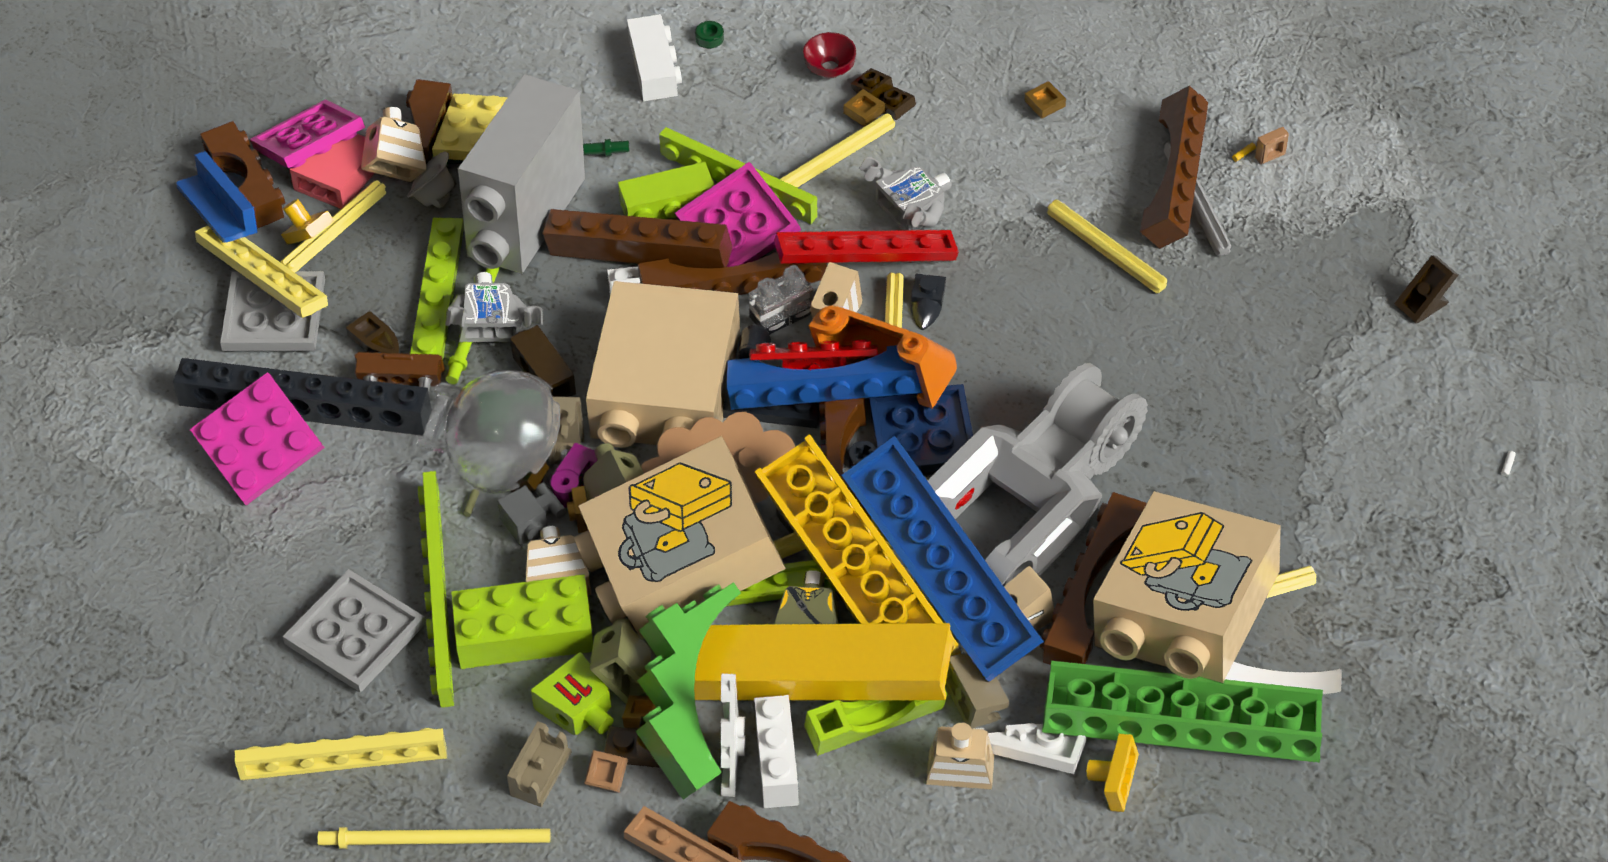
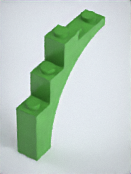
(673, 726)

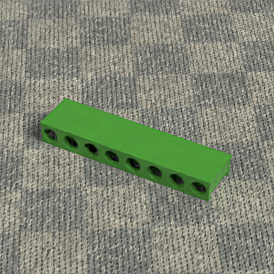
(1184, 711)

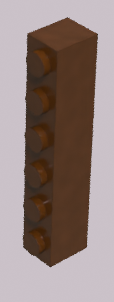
(637, 239)

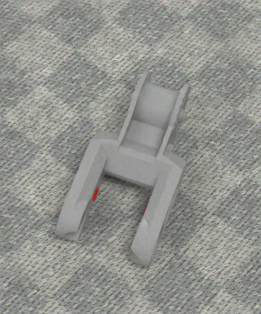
(1046, 468)

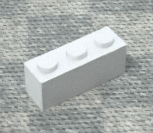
(653, 57)
(776, 751)

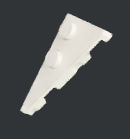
(732, 735)
(1033, 746)

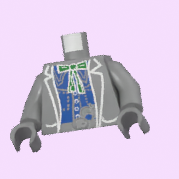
(908, 195)
(490, 311)

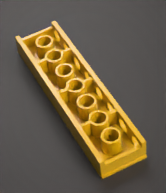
(843, 539)
(826, 661)

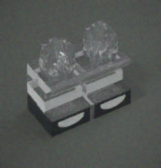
(780, 300)

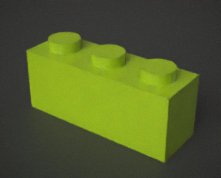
(664, 192)

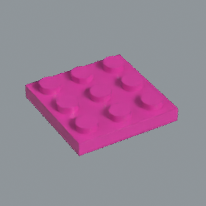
(308, 134)
(748, 210)
(257, 438)

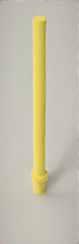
(466, 836)

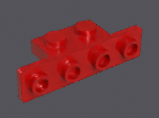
(825, 356)

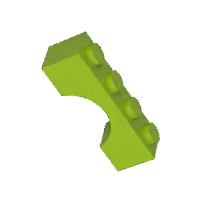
(848, 722)

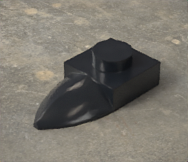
(927, 299)

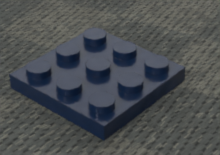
(924, 432)

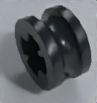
(858, 449)

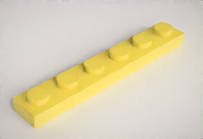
(265, 272)
(340, 754)

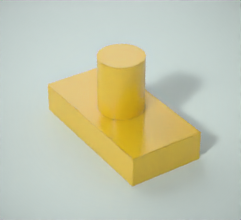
(305, 225)
(1116, 773)

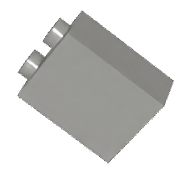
(520, 171)

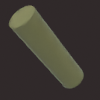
(471, 502)

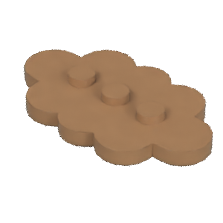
(743, 437)

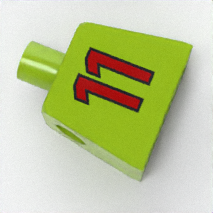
(574, 698)

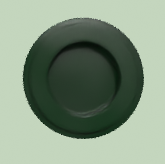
(709, 34)

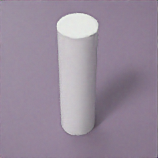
(1508, 463)

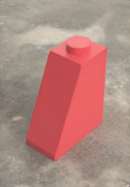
(334, 175)

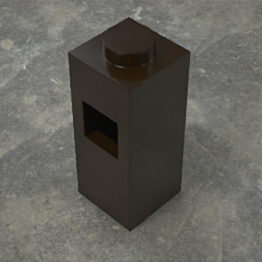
(539, 357)

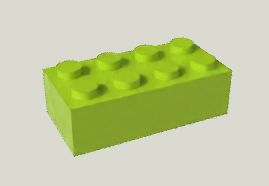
(522, 621)

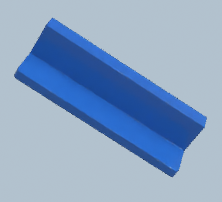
(218, 201)

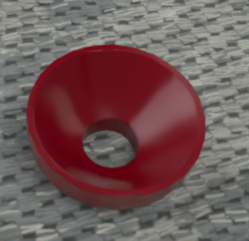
(827, 48)

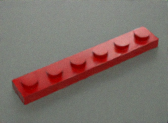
(865, 246)

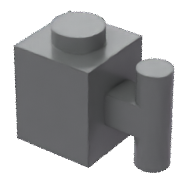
(526, 515)

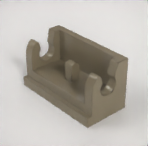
(571, 426)
(973, 693)
(538, 765)

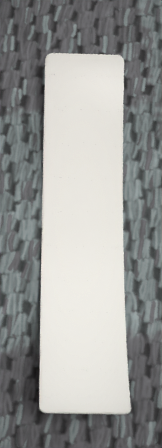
(1327, 680)

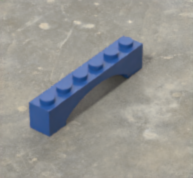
(762, 385)

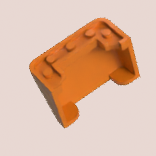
(933, 362)

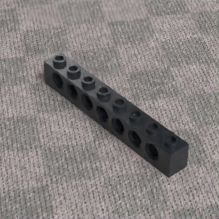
(314, 396)

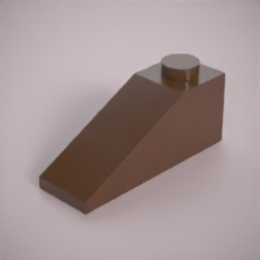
(428, 108)

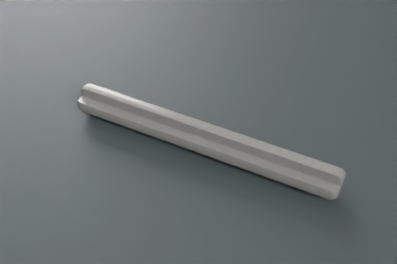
(1207, 217)

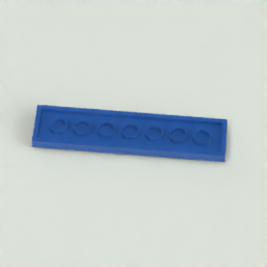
(942, 559)

